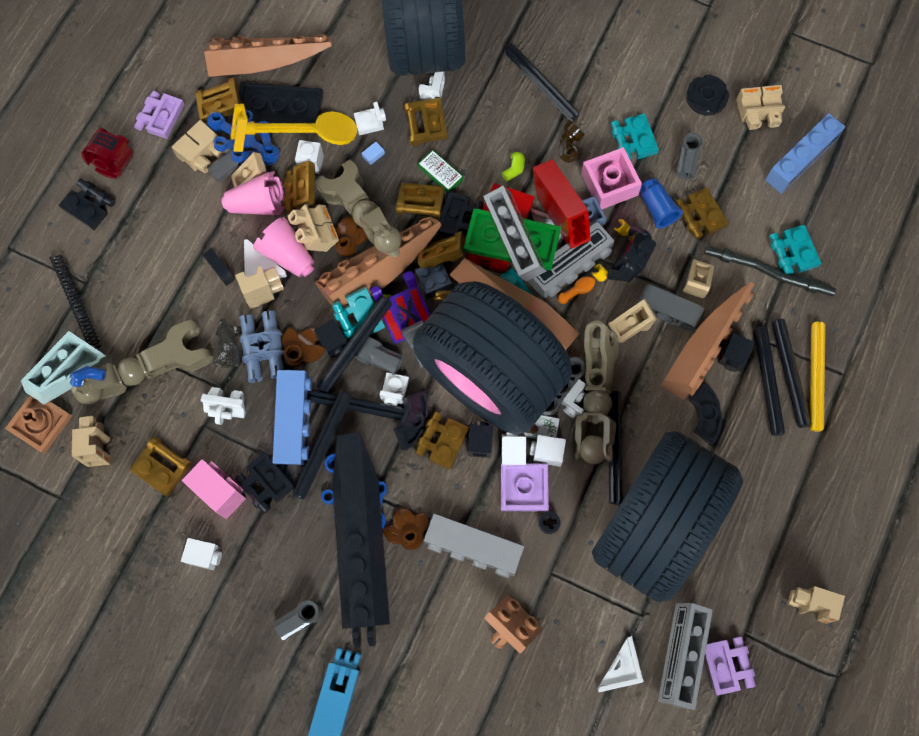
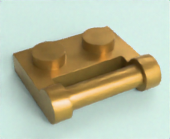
(220, 103)
(432, 119)
(420, 195)
(442, 251)
(157, 474)

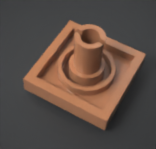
(38, 423)
(512, 624)

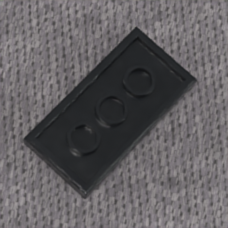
(281, 102)

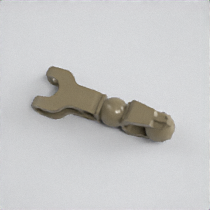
(349, 193)
(149, 363)
(597, 402)

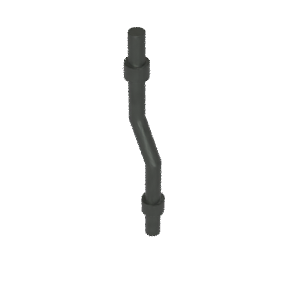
(809, 285)

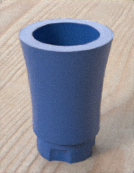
(660, 204)

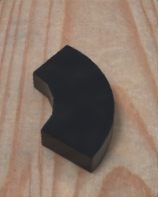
(709, 414)
(413, 420)

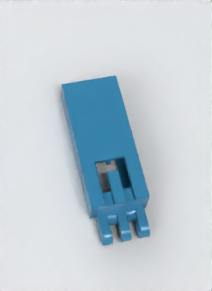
(333, 705)

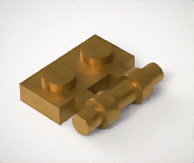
(299, 186)
(706, 210)
(448, 444)

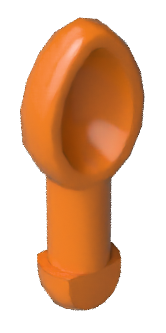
(581, 287)

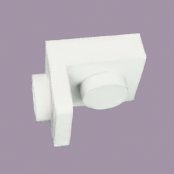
(435, 87)
(370, 120)
(394, 389)
(575, 395)

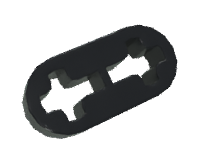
(218, 266)

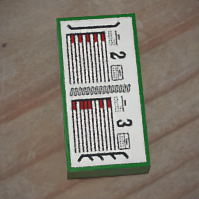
(440, 171)

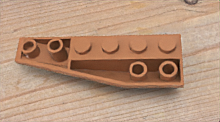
(260, 54)
(376, 268)
(564, 332)
(704, 346)

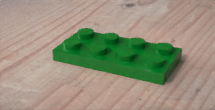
(485, 239)

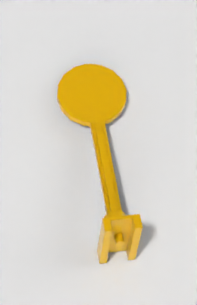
(330, 126)

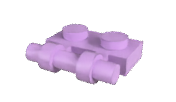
(164, 117)
(721, 666)

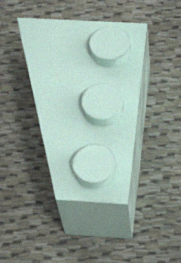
(51, 374)

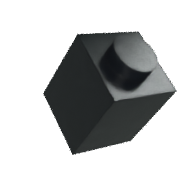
(331, 338)
(736, 353)
(480, 440)

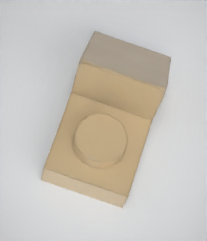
(249, 169)
(699, 279)
(633, 321)

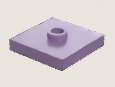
(524, 487)

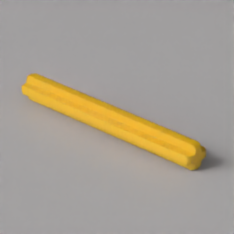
(817, 382)

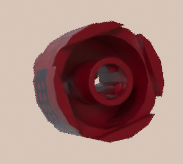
(107, 153)

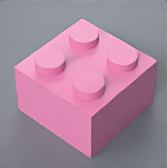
(611, 178)
(218, 493)

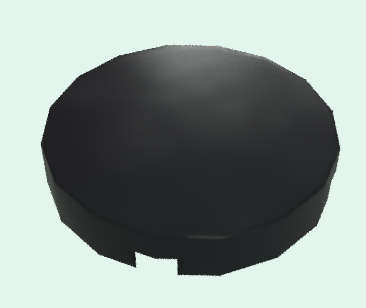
(707, 95)

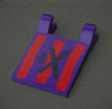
(406, 309)

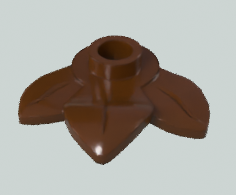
(350, 235)
(303, 344)
(405, 525)

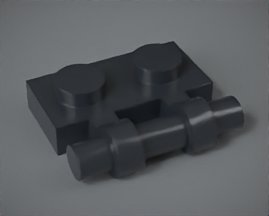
(84, 210)
(454, 213)
(270, 478)

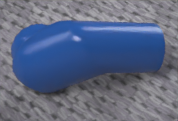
(86, 372)

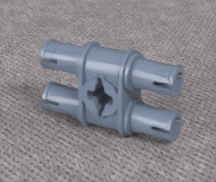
(252, 342)

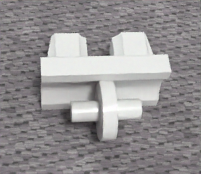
(223, 407)

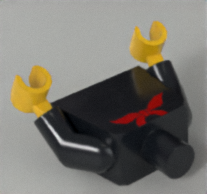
(632, 255)

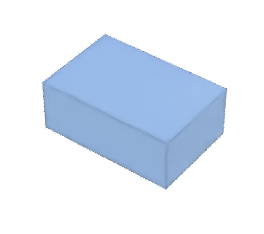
(373, 153)

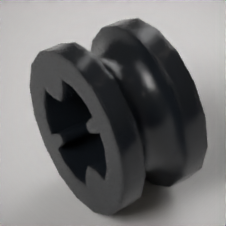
(545, 529)

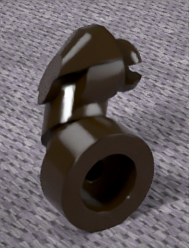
(571, 133)

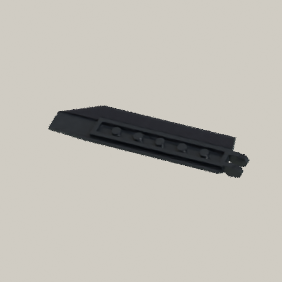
(359, 539)

